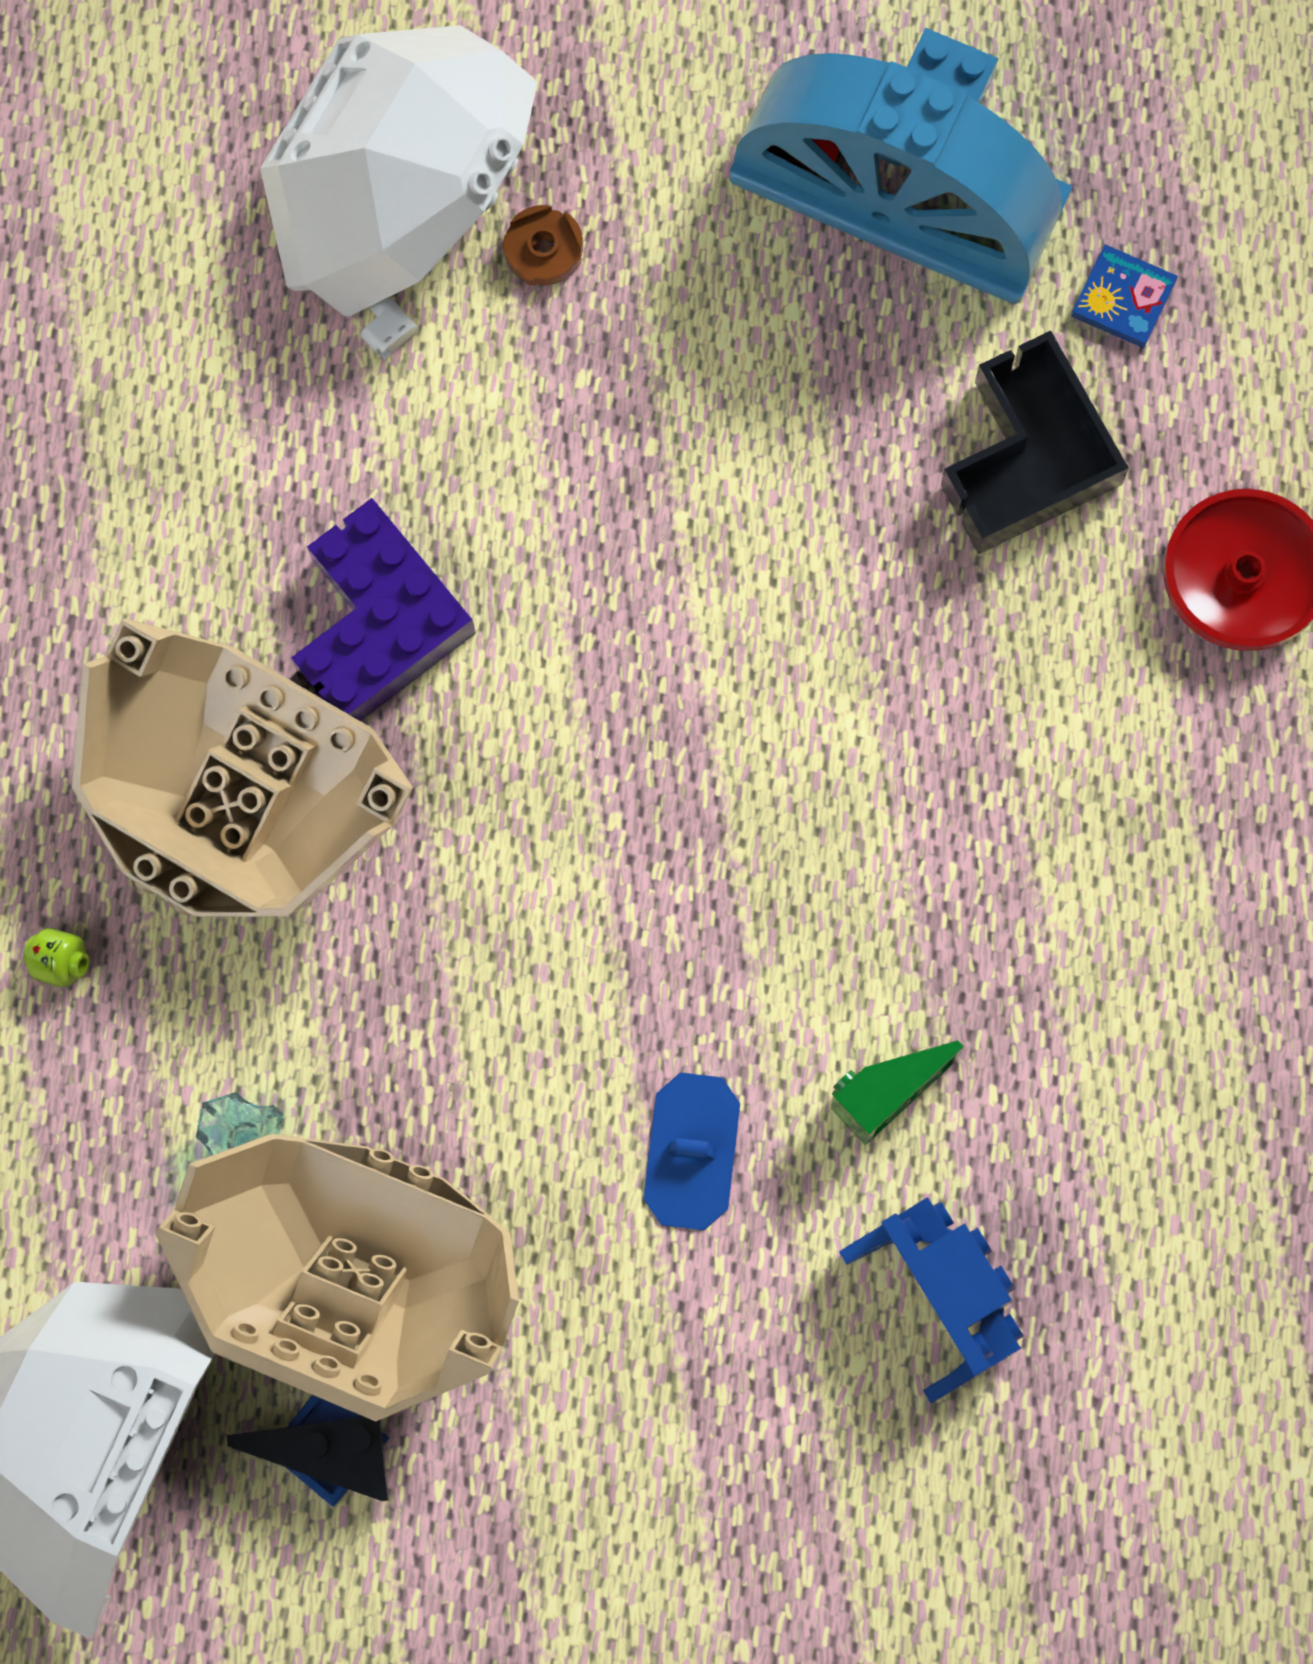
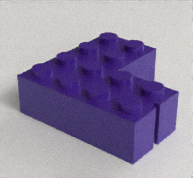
(398, 620)

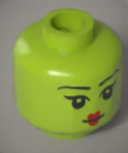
(55, 957)

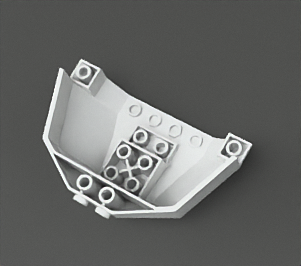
(392, 159)
(84, 1426)

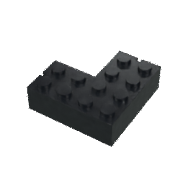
(1052, 451)

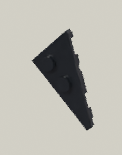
(334, 1451)

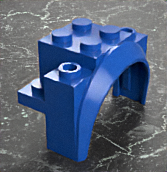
(955, 1282)

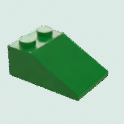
(885, 1089)

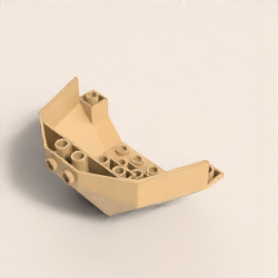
(224, 776)
(341, 1271)

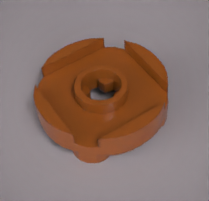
(540, 267)

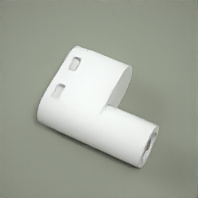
(389, 328)

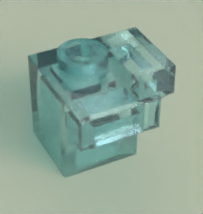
(234, 1121)

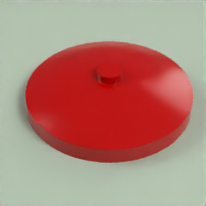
(1242, 569)

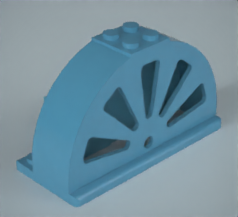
(915, 118)

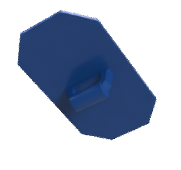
(691, 1151)

